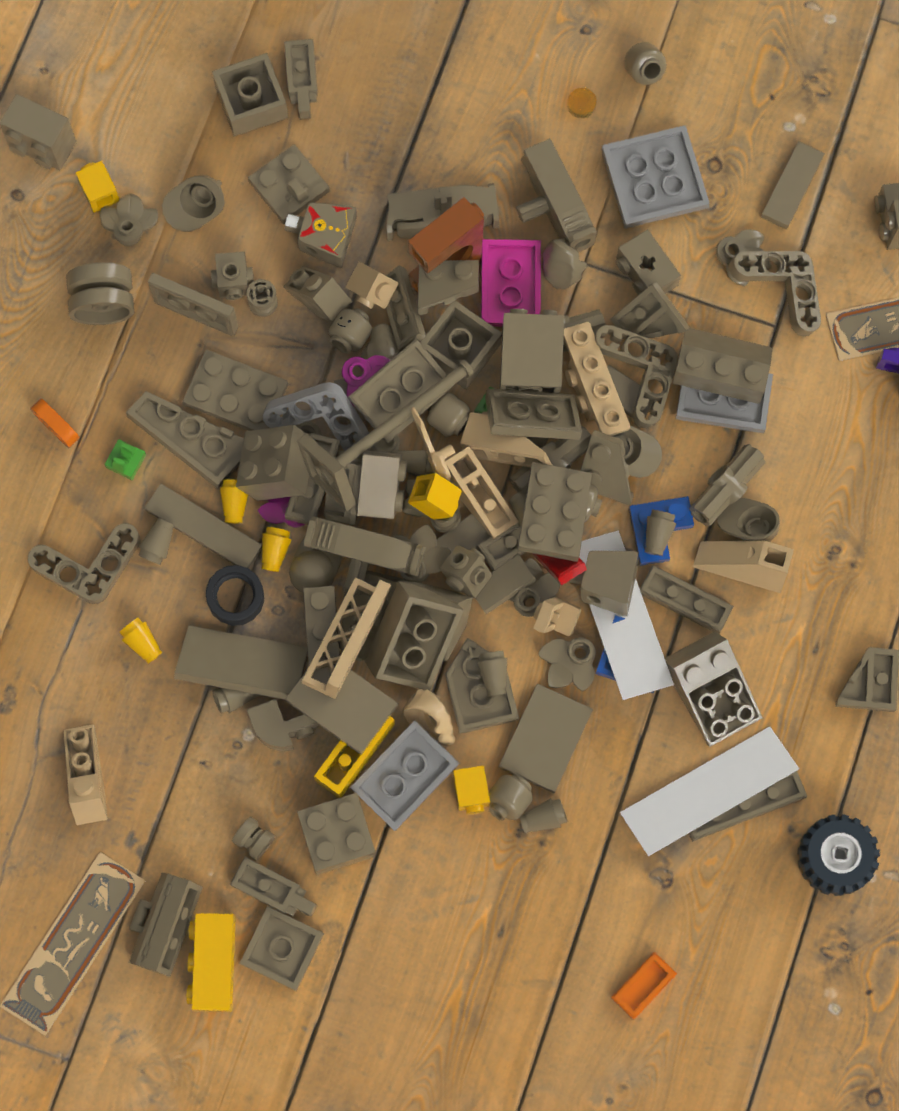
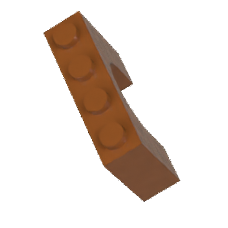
(451, 236)

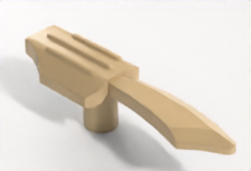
(438, 458)

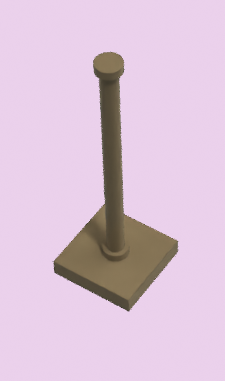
(330, 472)

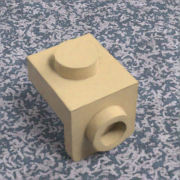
(557, 616)

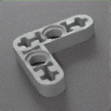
(320, 407)

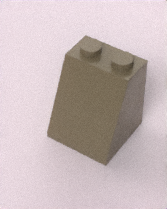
(532, 351)

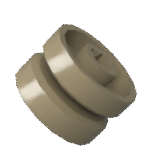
(100, 293)

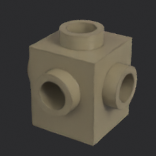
(232, 275)
(466, 571)

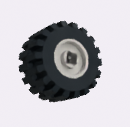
(838, 855)

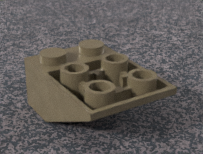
(713, 688)

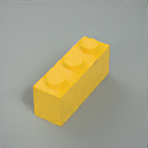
(346, 764)
(212, 962)

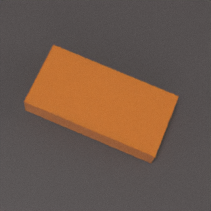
(643, 985)

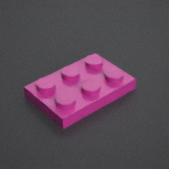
(510, 278)

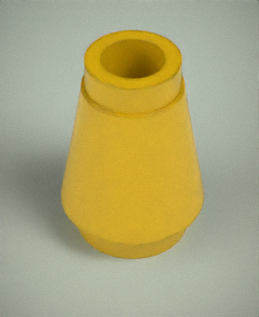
(233, 502)
(274, 548)
(141, 640)

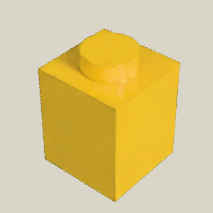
(97, 186)
(435, 496)
(471, 789)

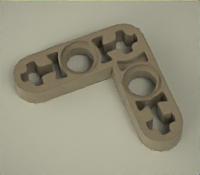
(793, 279)
(652, 368)
(87, 576)

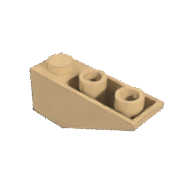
(746, 561)
(84, 775)

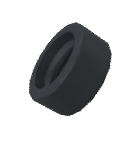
(218, 579)

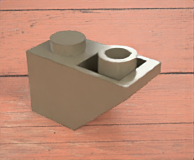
(318, 293)

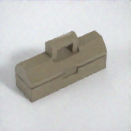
(166, 924)

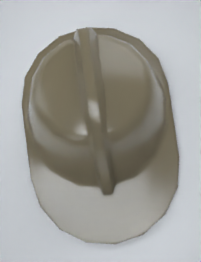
(193, 203)

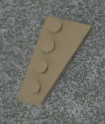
(199, 444)

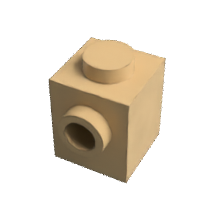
(371, 286)

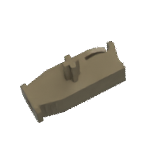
(556, 197)
(415, 210)
(363, 548)

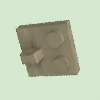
(288, 183)

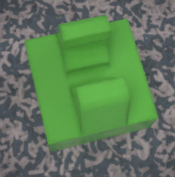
(125, 459)

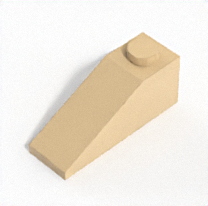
(499, 448)
(480, 493)

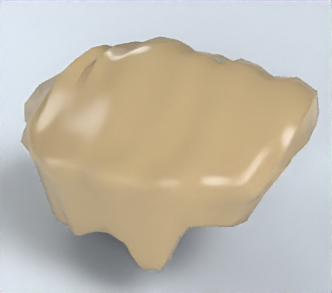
(431, 715)

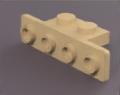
(593, 382)

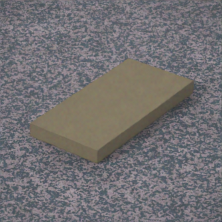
(240, 662)

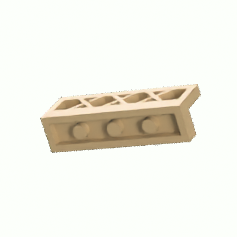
(356, 636)

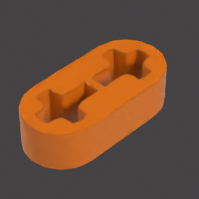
(55, 423)

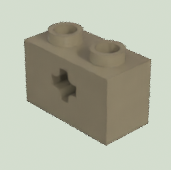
(647, 252)

